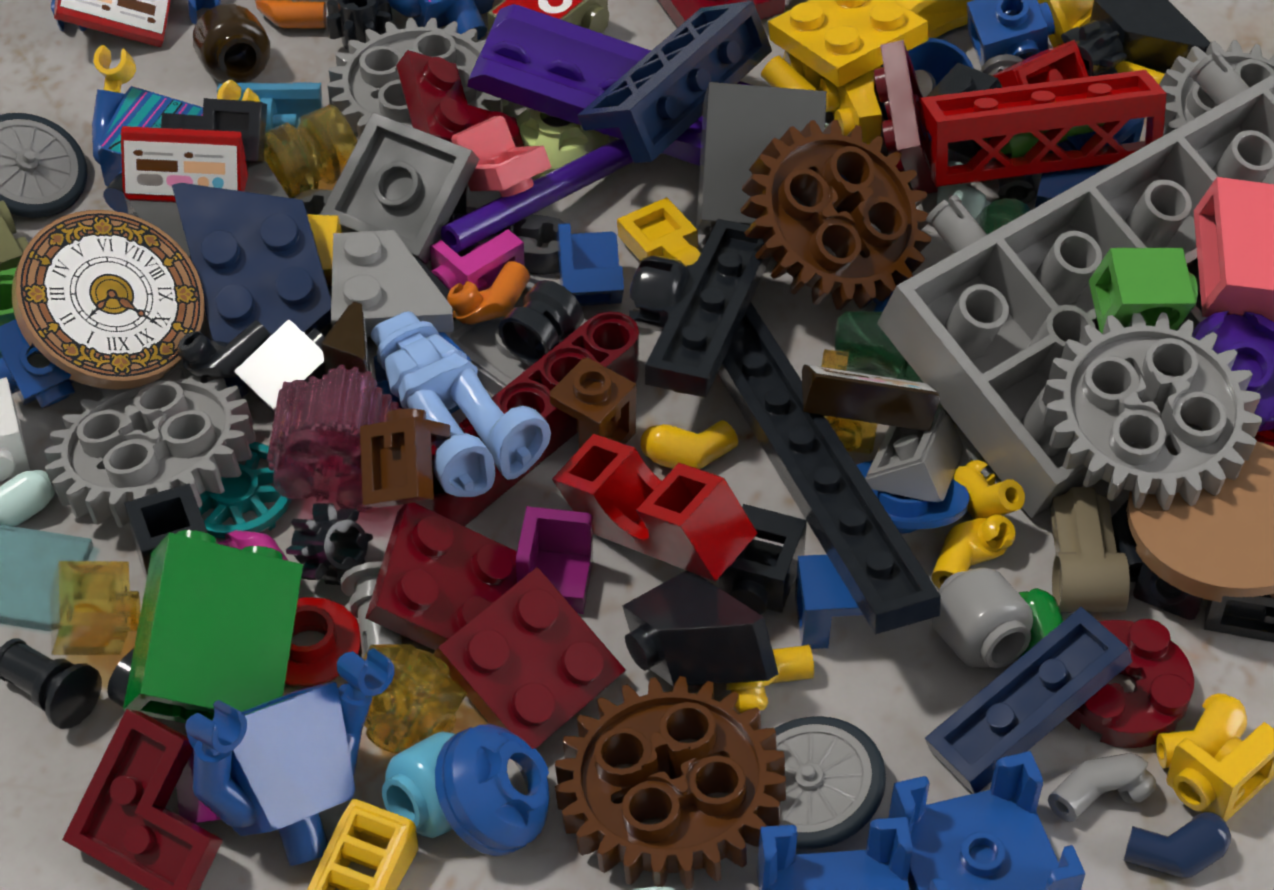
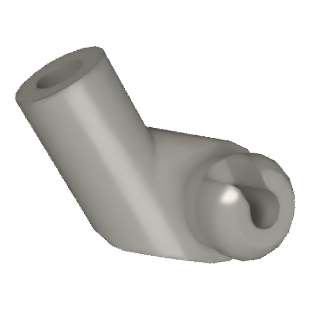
(1100, 775)

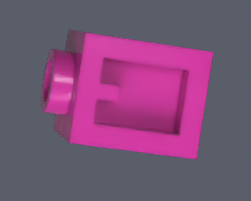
(478, 266)

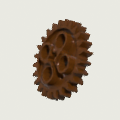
(836, 214)
(670, 782)

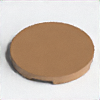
(1221, 541)

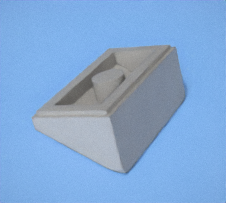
(917, 461)

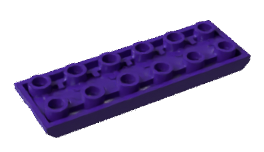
(561, 69)

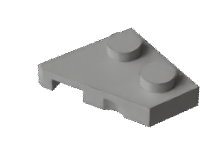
(385, 279)

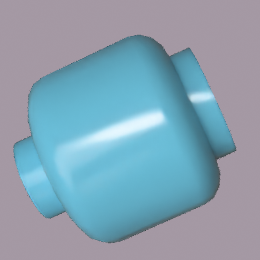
(411, 786)

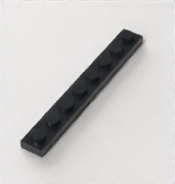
(826, 483)

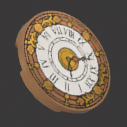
(107, 298)

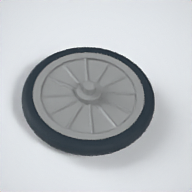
(39, 166)
(831, 779)

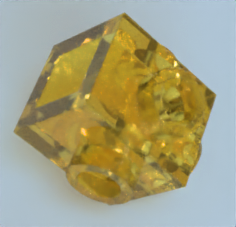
(416, 701)

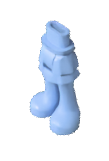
(437, 377)

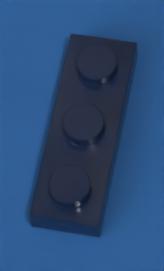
(1029, 698)

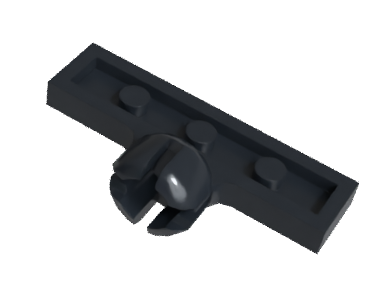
(696, 307)

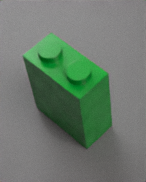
(212, 627)

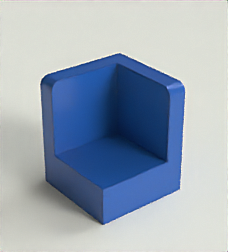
(590, 266)
(820, 597)

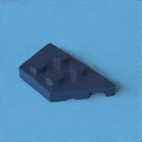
(253, 261)

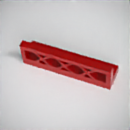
(1036, 108)

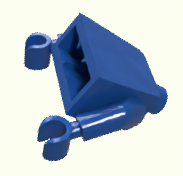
(287, 756)

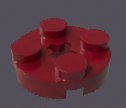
(1160, 690)

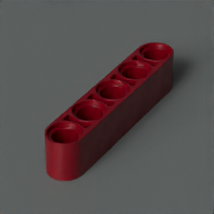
(605, 338)

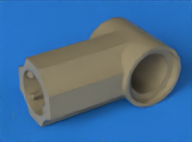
(1086, 562)

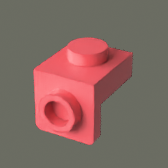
(501, 163)

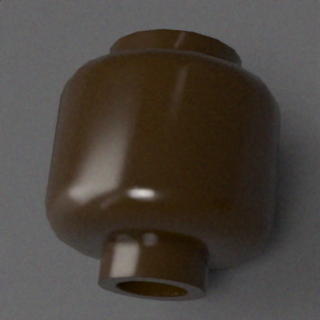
(231, 43)

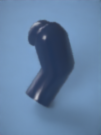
(1183, 852)

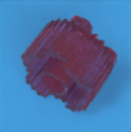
(318, 435)

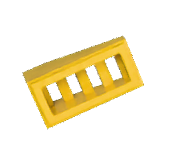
(369, 839)

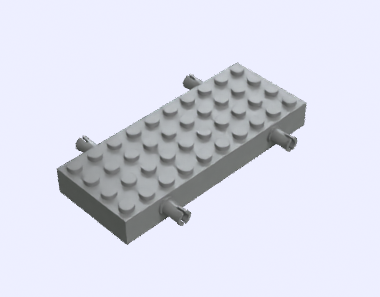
(1010, 299)

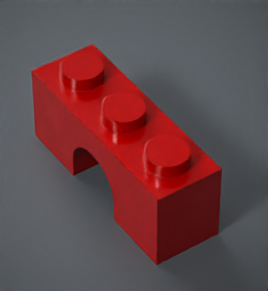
(681, 520)

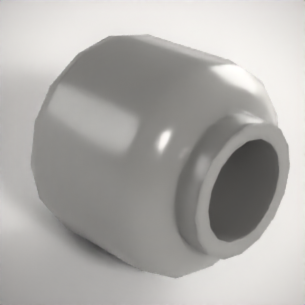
(983, 618)

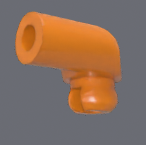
(294, 14)
(479, 306)

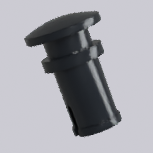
(56, 686)

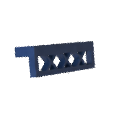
(669, 85)

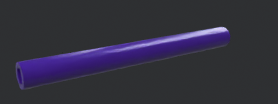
(546, 191)

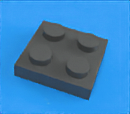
(401, 184)

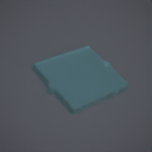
(28, 571)

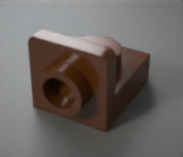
(598, 400)
(399, 458)

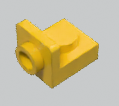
(1228, 779)

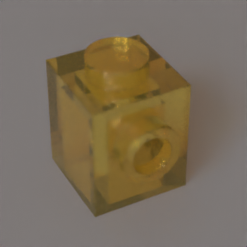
(92, 608)

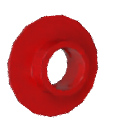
(318, 662)

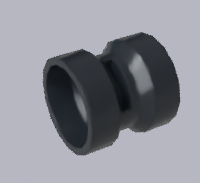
(546, 317)

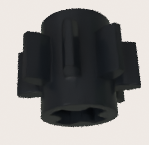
(352, 17)
(1099, 48)
(328, 543)

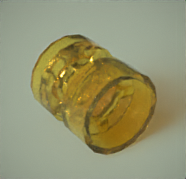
(311, 151)

